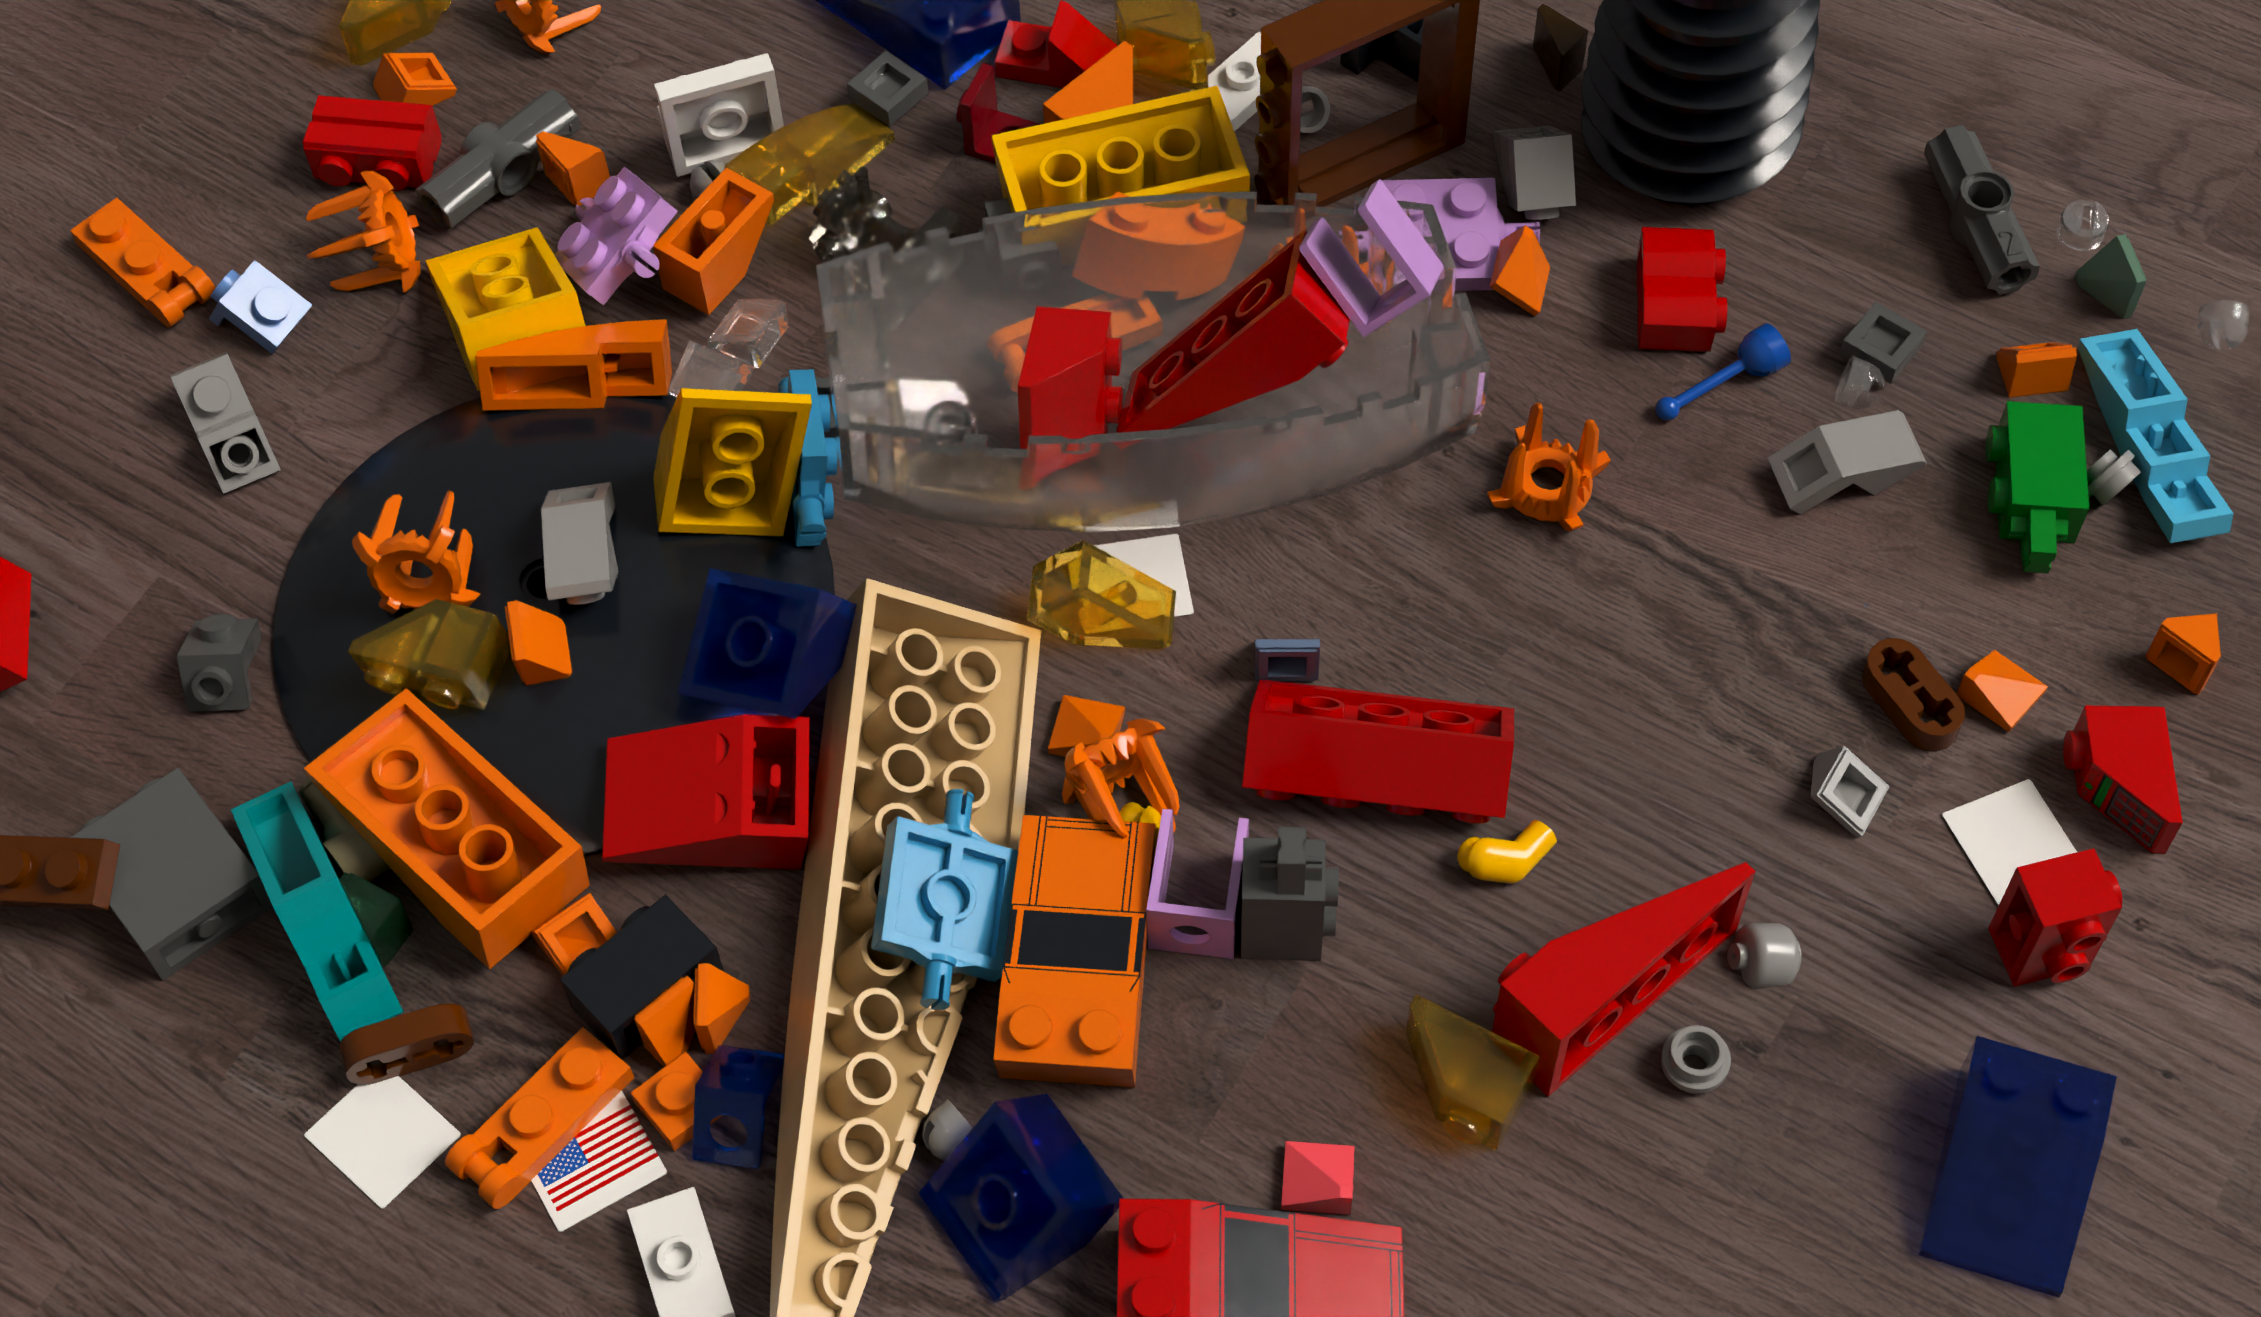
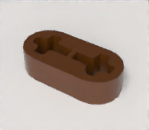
(1917, 691)
(406, 1043)

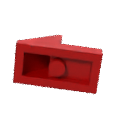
(1052, 53)

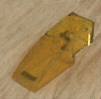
(811, 154)

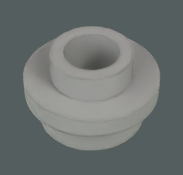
(2110, 475)
(1700, 1042)

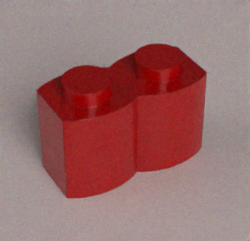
(1678, 289)

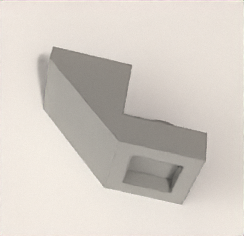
(225, 422)
(1860, 451)
(579, 543)

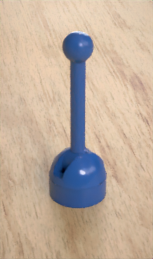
(1759, 354)

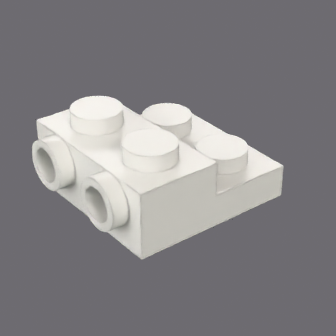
(718, 112)

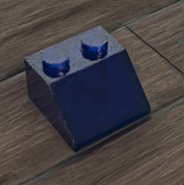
(765, 643)
(1020, 1194)

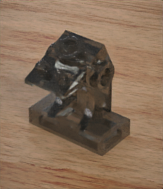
(859, 217)

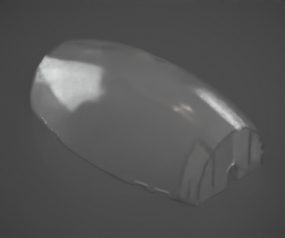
(958, 326)

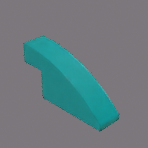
(315, 911)

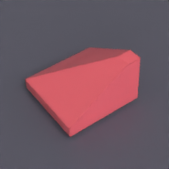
(1318, 1178)

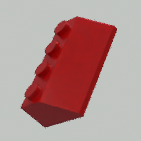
(1379, 750)

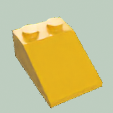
(503, 293)
(729, 461)

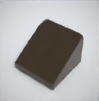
(1559, 46)

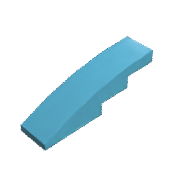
(2147, 418)

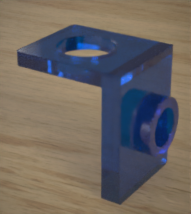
(736, 1086)

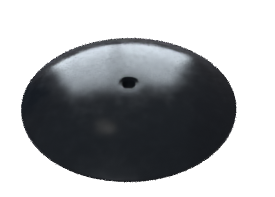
(621, 648)

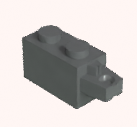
(1287, 897)

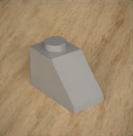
(1536, 170)

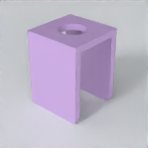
(1349, 283)
(1163, 917)

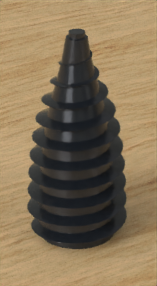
(1697, 93)

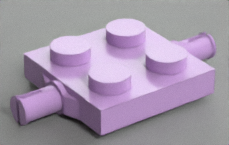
(1468, 220)
(614, 235)

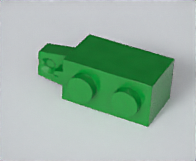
(2038, 478)

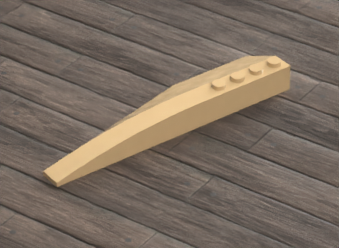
(917, 709)

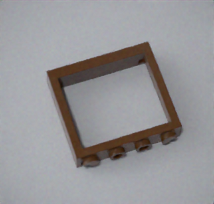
(1381, 147)

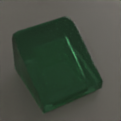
(379, 915)

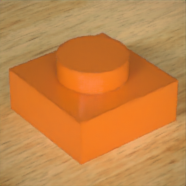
(669, 1100)

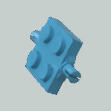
(812, 496)
(945, 899)

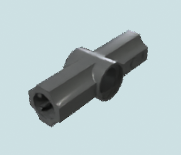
(495, 159)
(1981, 210)

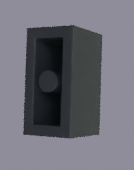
(633, 969)

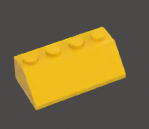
(1133, 149)

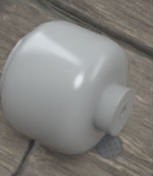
(1765, 954)

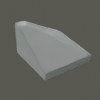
(1847, 789)

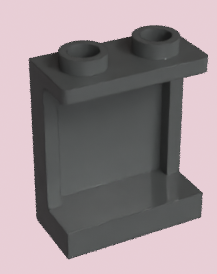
(177, 873)

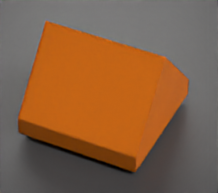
(2036, 368)
(2187, 649)

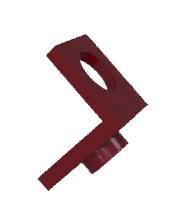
(981, 118)

